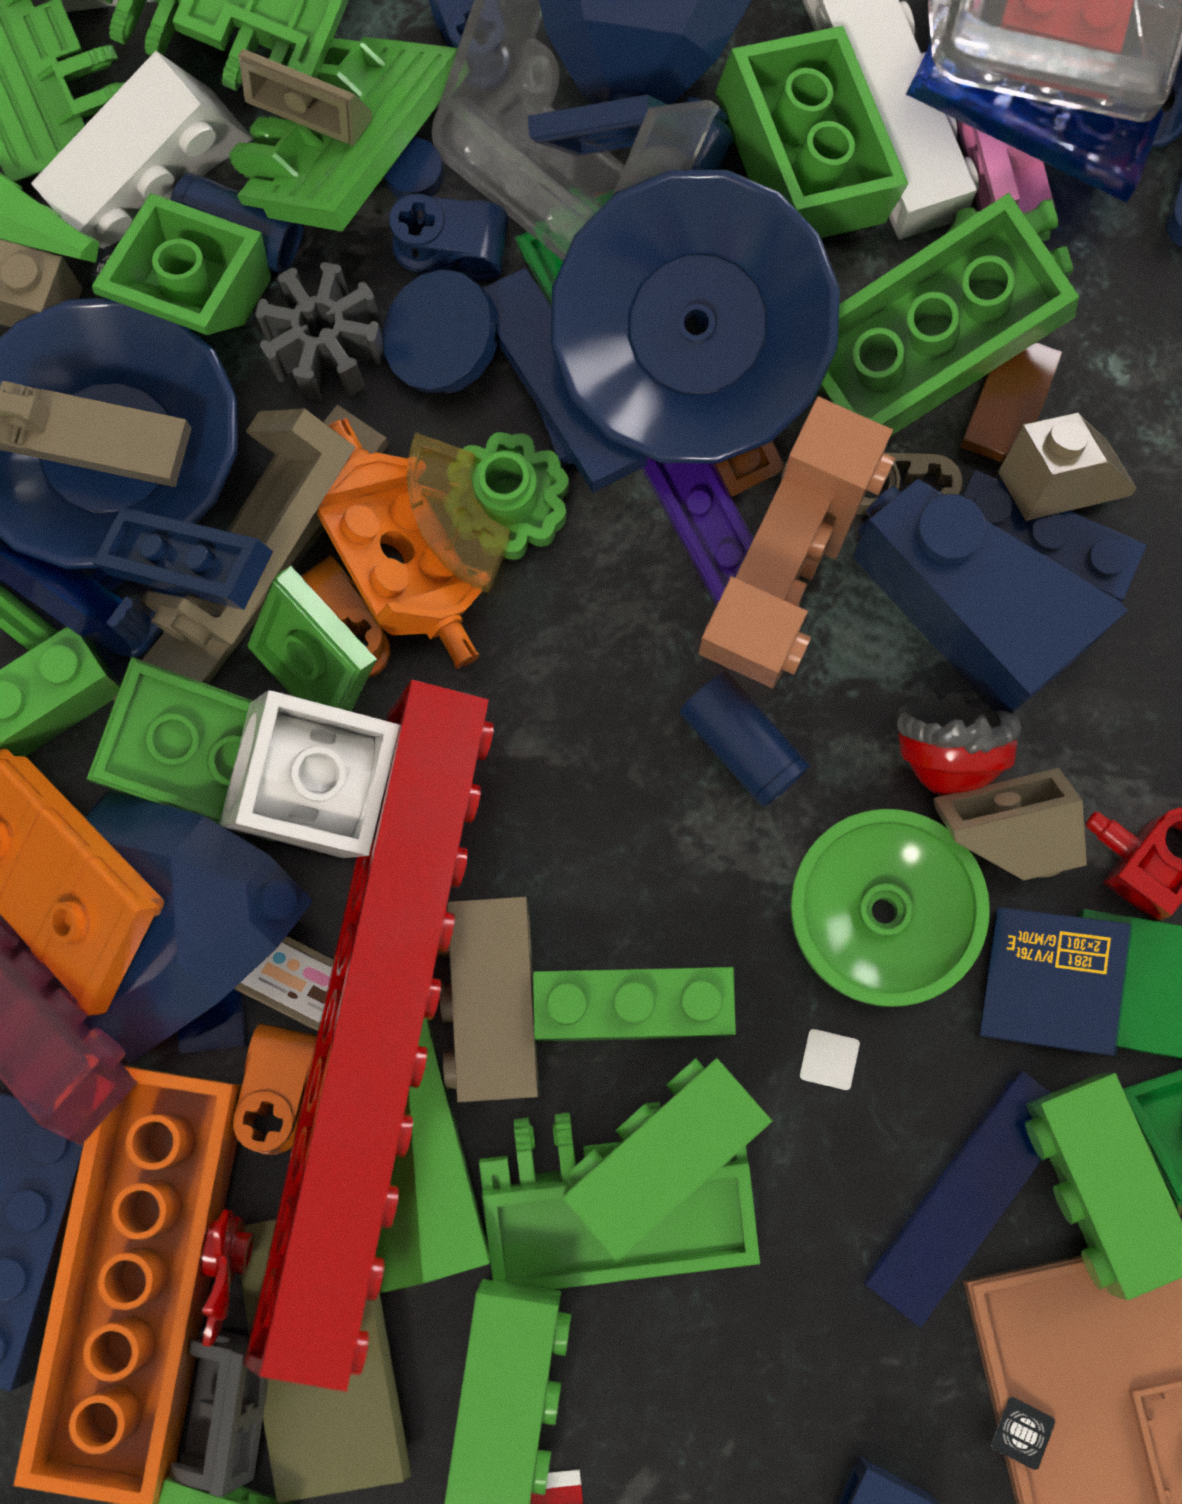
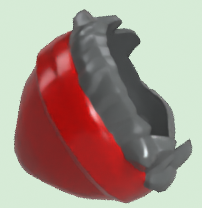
(956, 744)

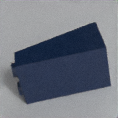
(997, 618)

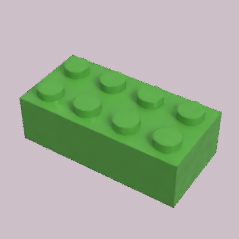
(947, 318)

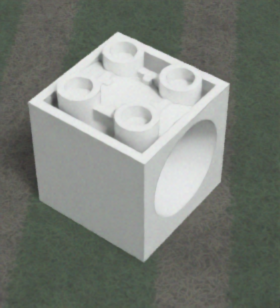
(309, 775)

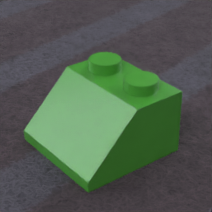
(186, 267)

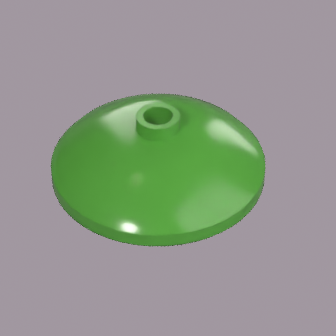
(935, 900)

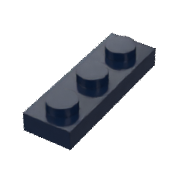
(1072, 541)
(183, 557)

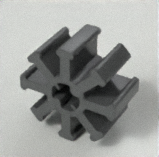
(289, 331)

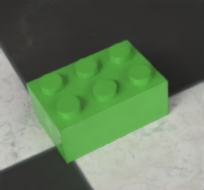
(812, 129)

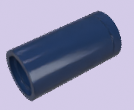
(280, 237)
(744, 739)

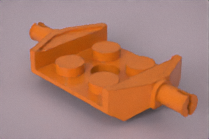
(373, 508)

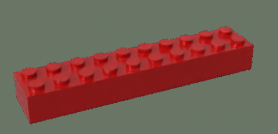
(369, 1050)

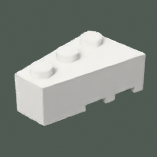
(138, 146)

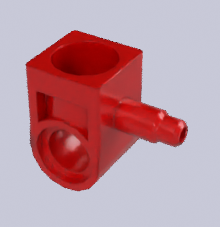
(1147, 871)

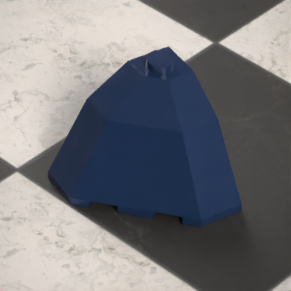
(639, 44)
(217, 924)

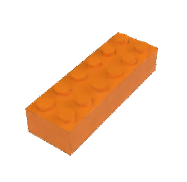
(130, 1293)

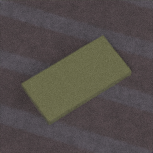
(329, 1437)

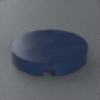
(440, 332)

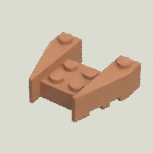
(809, 517)

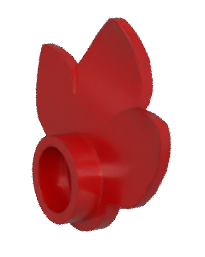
(224, 1254)

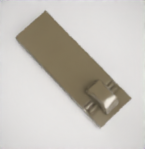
(92, 434)

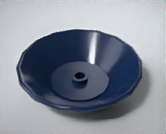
(683, 250)
(125, 360)

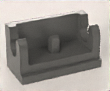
(223, 1418)

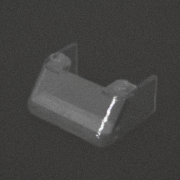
(1068, 53)
(484, 130)

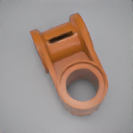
(346, 602)
(273, 1078)

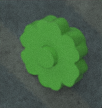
(520, 490)

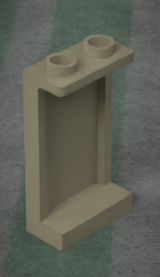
(276, 513)

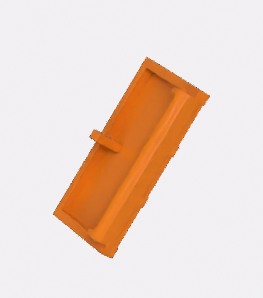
(68, 887)

